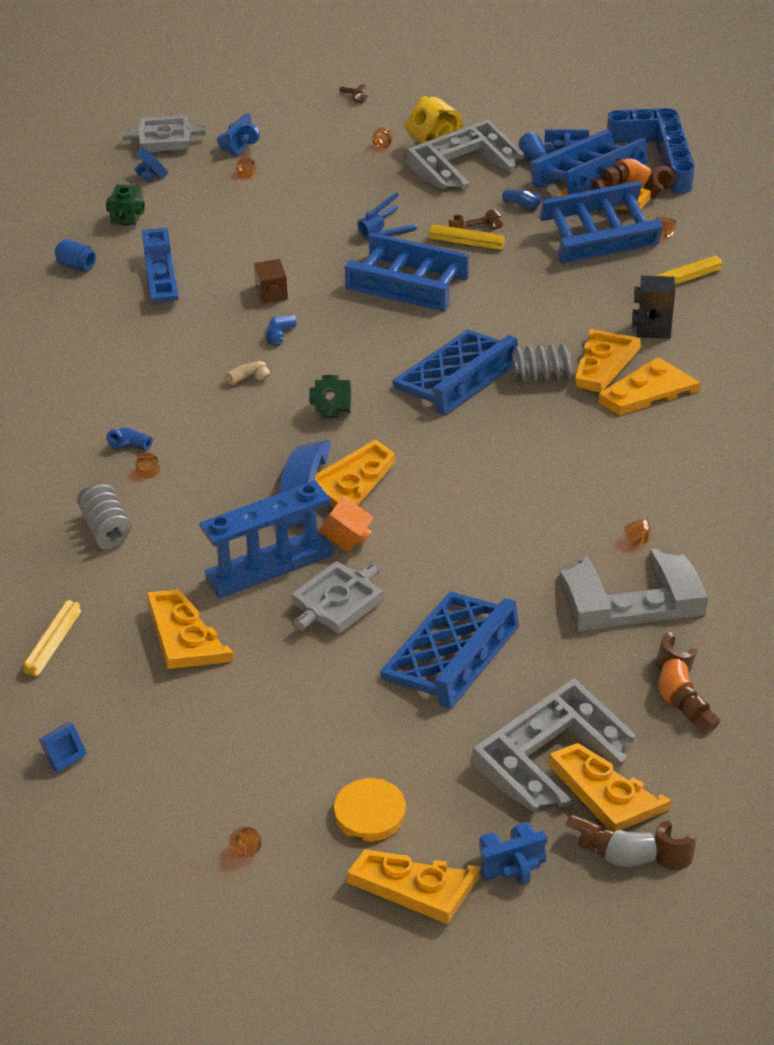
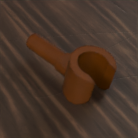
(356, 92)
(491, 218)
(458, 222)

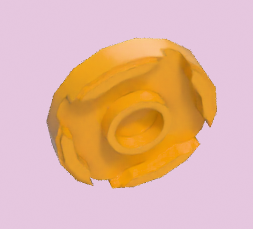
(370, 809)

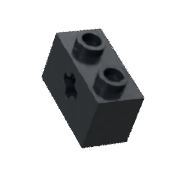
(655, 306)

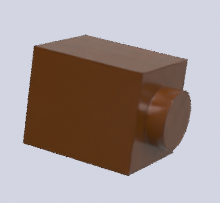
(270, 281)

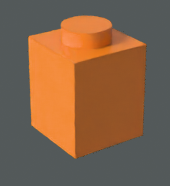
(347, 525)

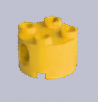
(432, 120)

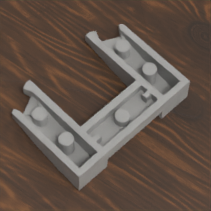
(431, 157)
(679, 597)
(573, 708)

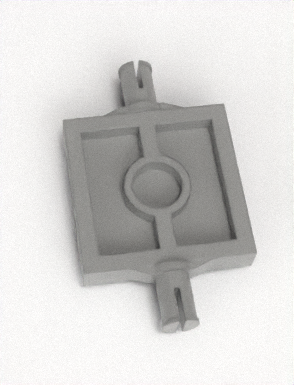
(164, 133)
(337, 597)

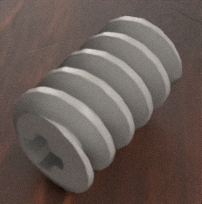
(541, 362)
(104, 515)

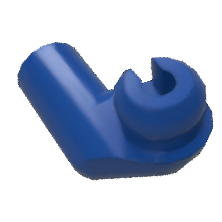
(523, 198)
(275, 328)
(128, 437)

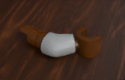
(635, 848)

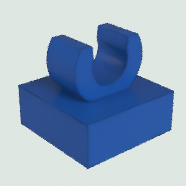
(149, 166)
(62, 746)

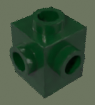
(125, 204)
(341, 400)

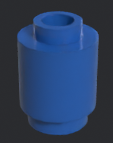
(75, 255)

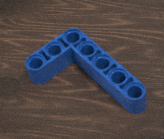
(660, 126)

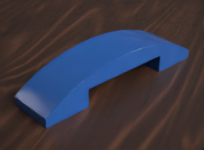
(159, 265)
(302, 469)

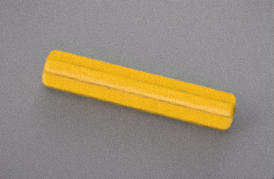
(466, 237)
(694, 270)
(51, 638)

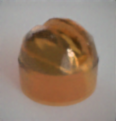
(384, 140)
(246, 168)
(668, 226)
(147, 465)
(638, 532)
(249, 839)

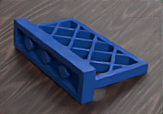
(463, 379)
(472, 655)

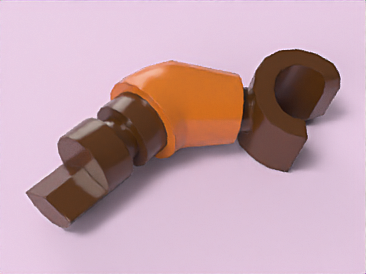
(632, 171)
(678, 689)

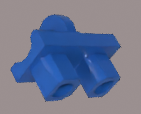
(239, 135)
(558, 138)
(515, 856)

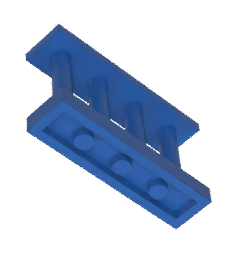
(584, 161)
(602, 242)
(405, 287)
(275, 559)

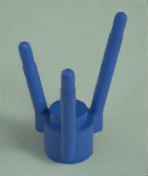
(374, 222)

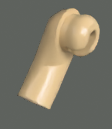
(245, 371)

